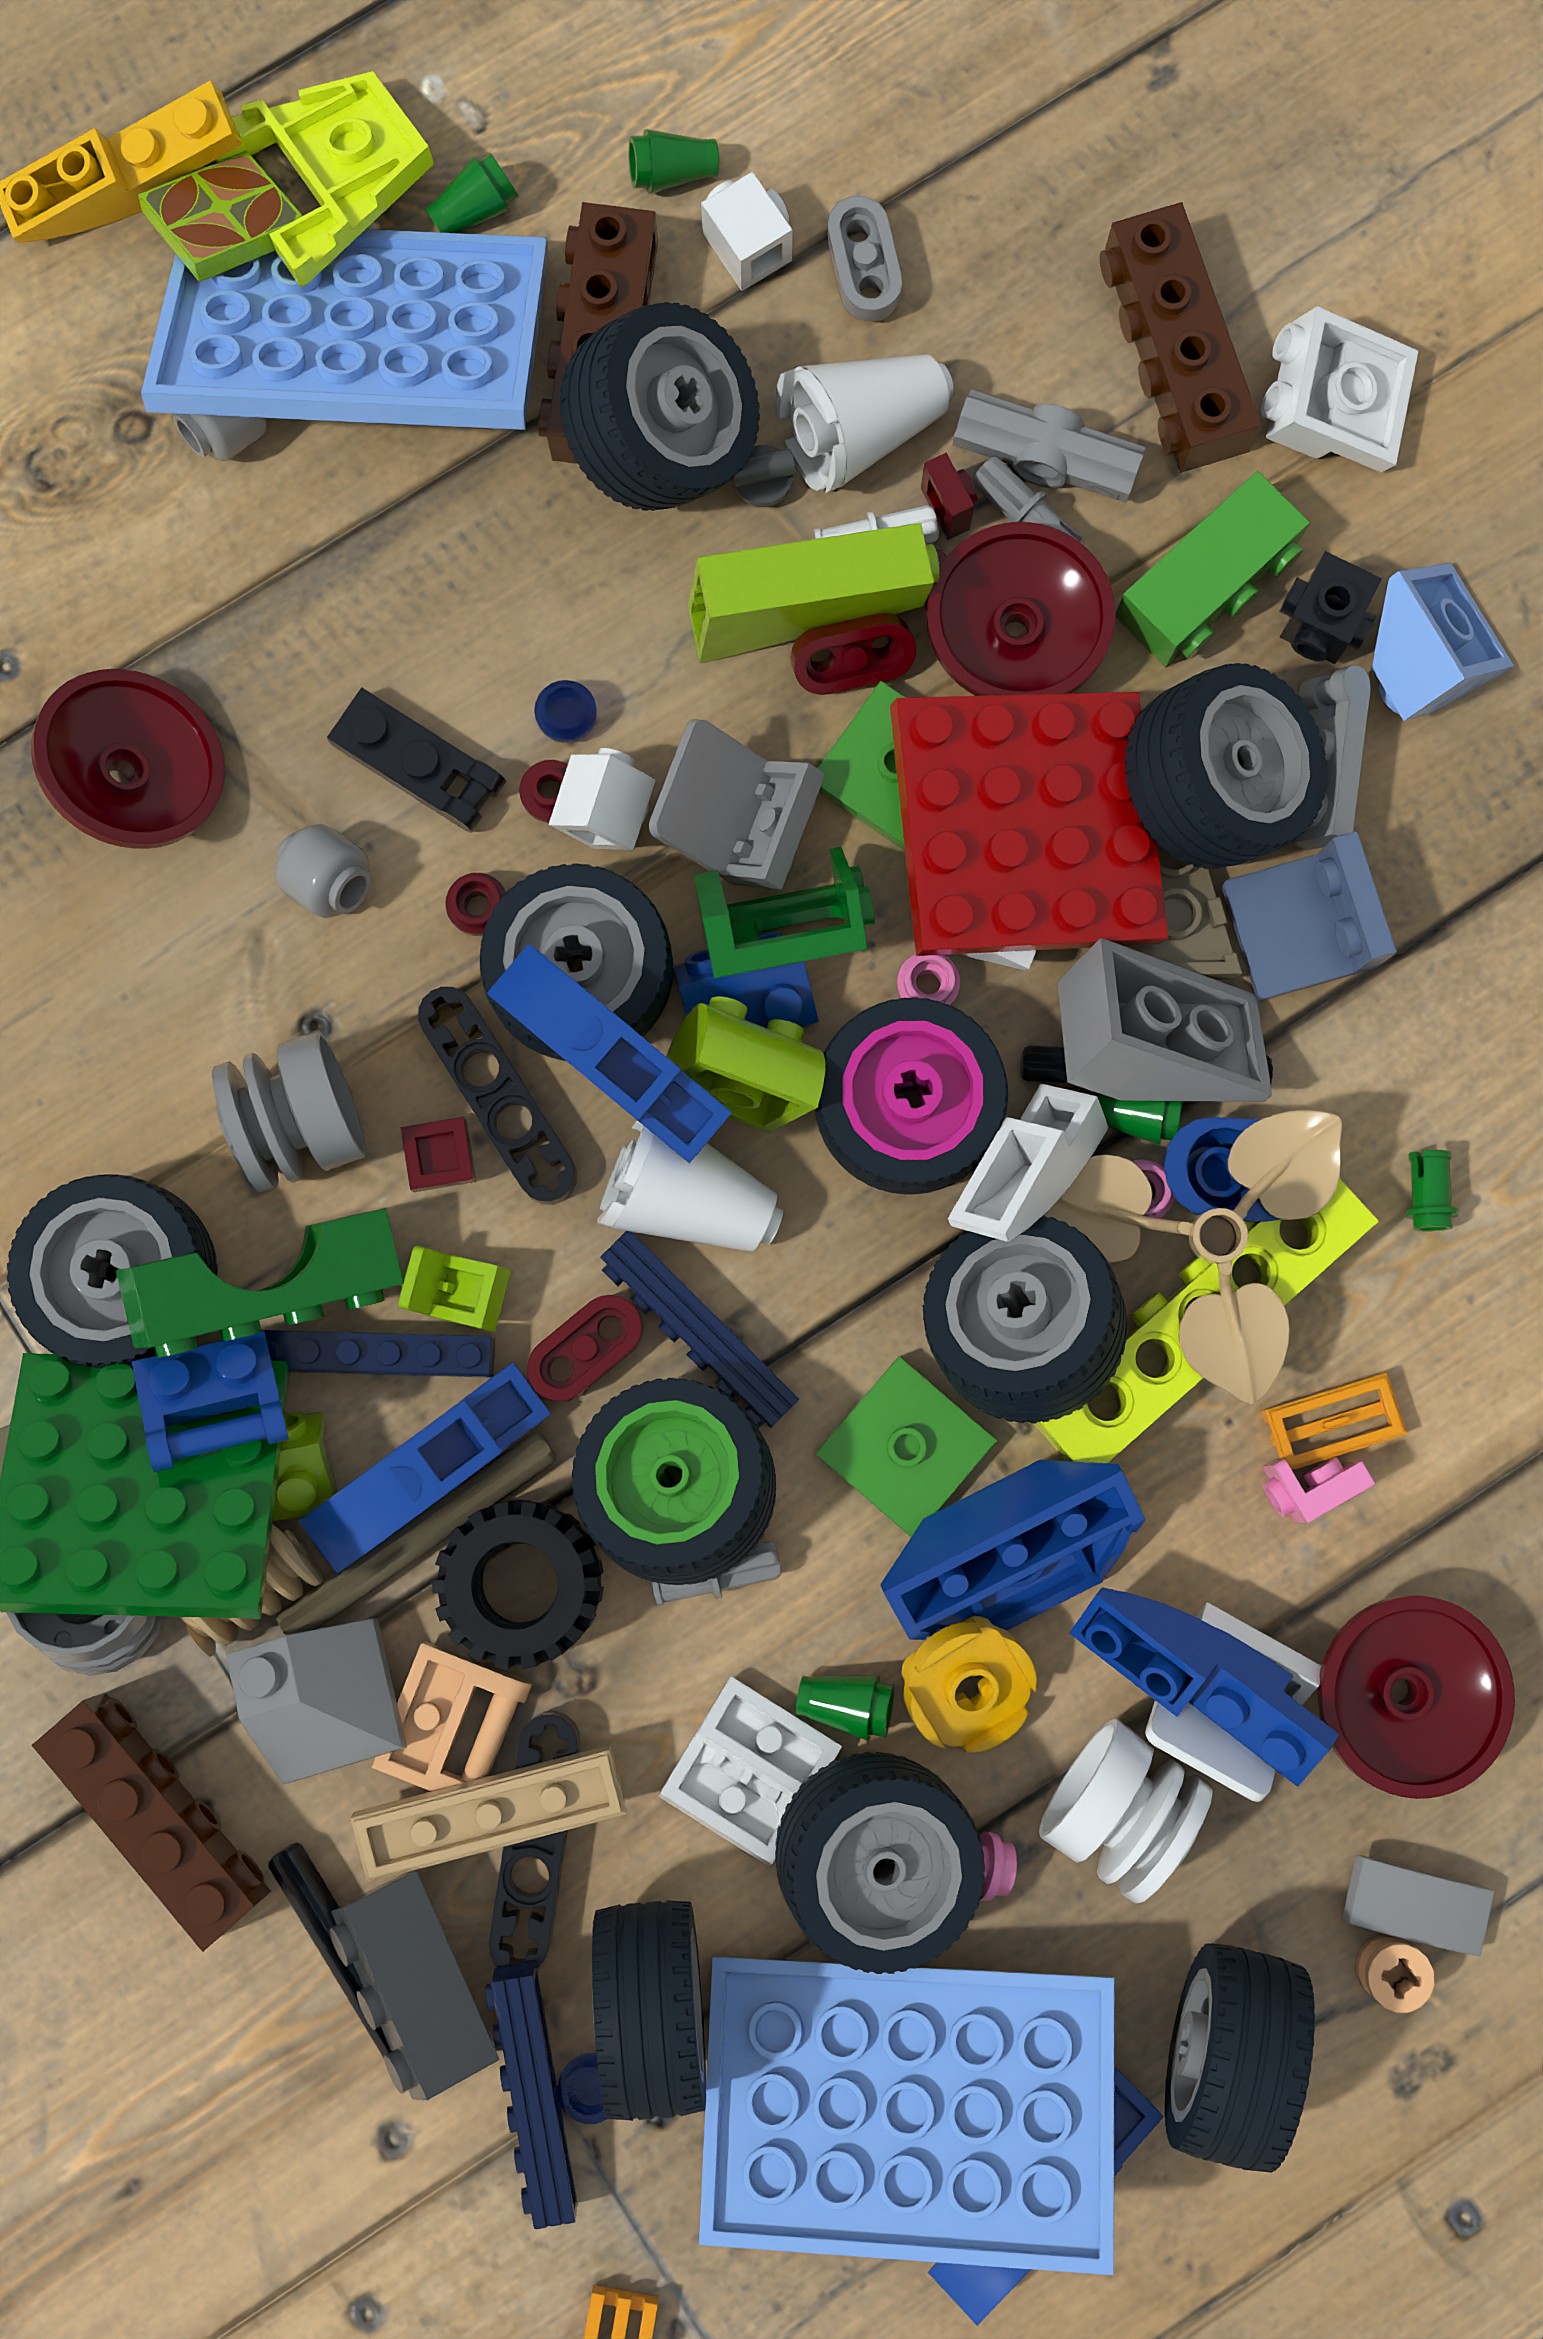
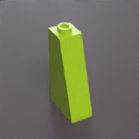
(785, 589)

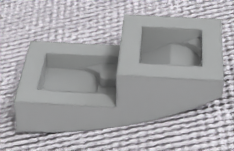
(1418, 1905)

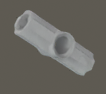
(1048, 445)

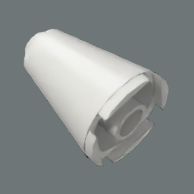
(858, 412)
(693, 1202)

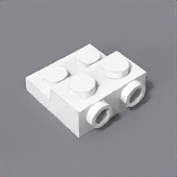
(1339, 390)

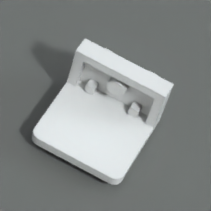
(1206, 1745)

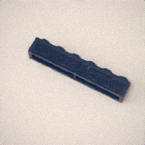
(708, 1337)
(383, 1353)
(534, 2095)

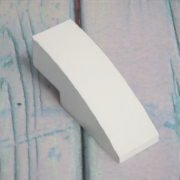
(1030, 1163)

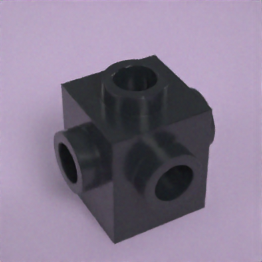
(1329, 609)

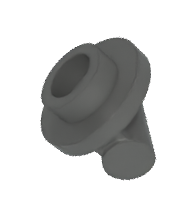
(765, 477)

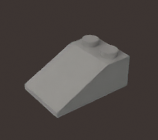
(1159, 1031)

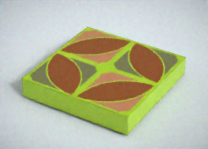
(219, 215)

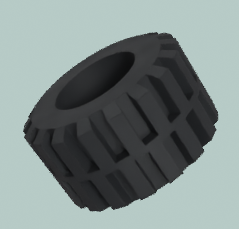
(463, 1597)

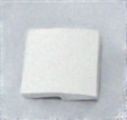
(746, 1768)

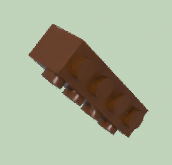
(610, 276)
(1179, 338)
(152, 1818)

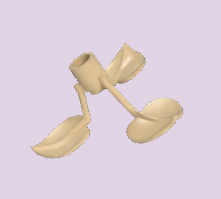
(1241, 1334)

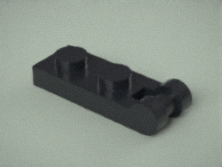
(414, 759)

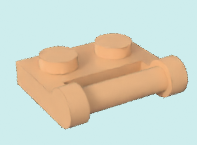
(433, 1712)

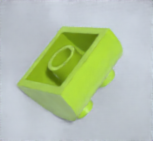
(750, 1069)

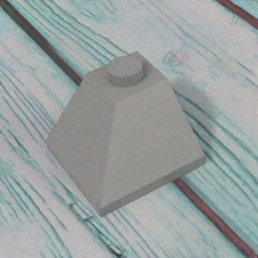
(318, 1699)

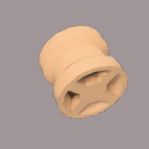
(1380, 1967)

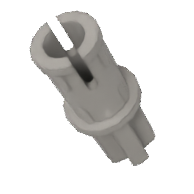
(1016, 498)
(758, 1567)

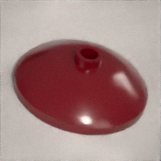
(1028, 578)
(131, 727)
(1454, 1705)

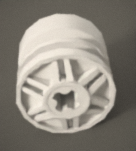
(1138, 1818)

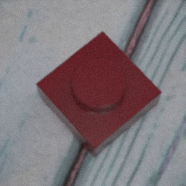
(949, 494)
(438, 1154)

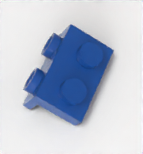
(767, 993)

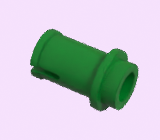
(1431, 1191)

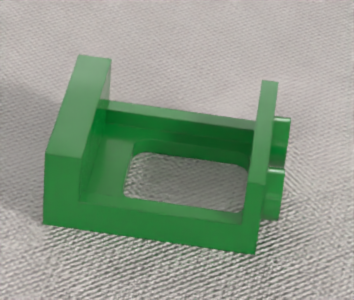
(734, 927)

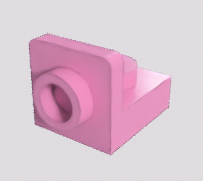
(1327, 1487)

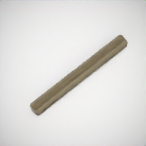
(417, 1536)

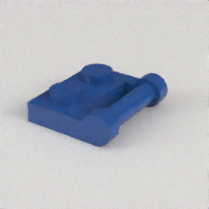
(205, 1384)

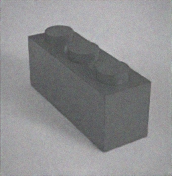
(412, 1987)

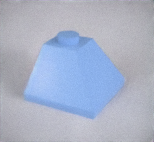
(1433, 642)

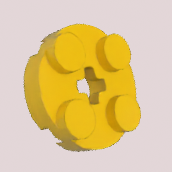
(947, 1659)

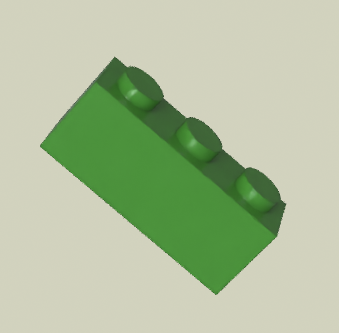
(1213, 570)

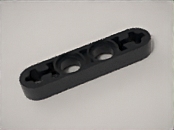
(495, 1097)
(548, 1849)

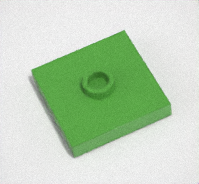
(863, 767)
(905, 1446)

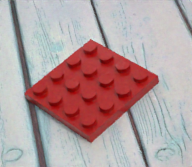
(1023, 823)

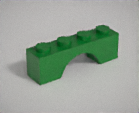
(182, 1298)

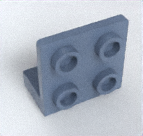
(1309, 919)

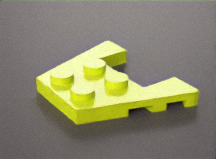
(350, 152)

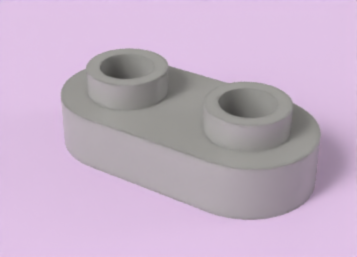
(866, 262)

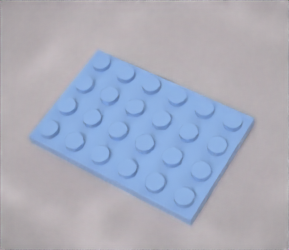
(381, 335)
(911, 2114)

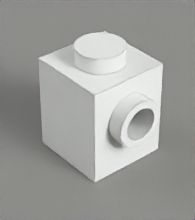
(747, 229)
(603, 800)

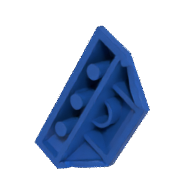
(1014, 1547)

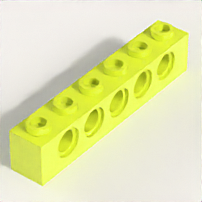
(1144, 1398)

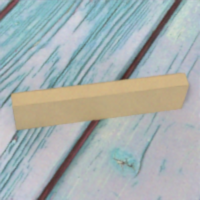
(488, 1813)

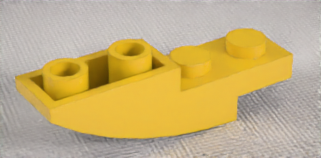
(100, 177)

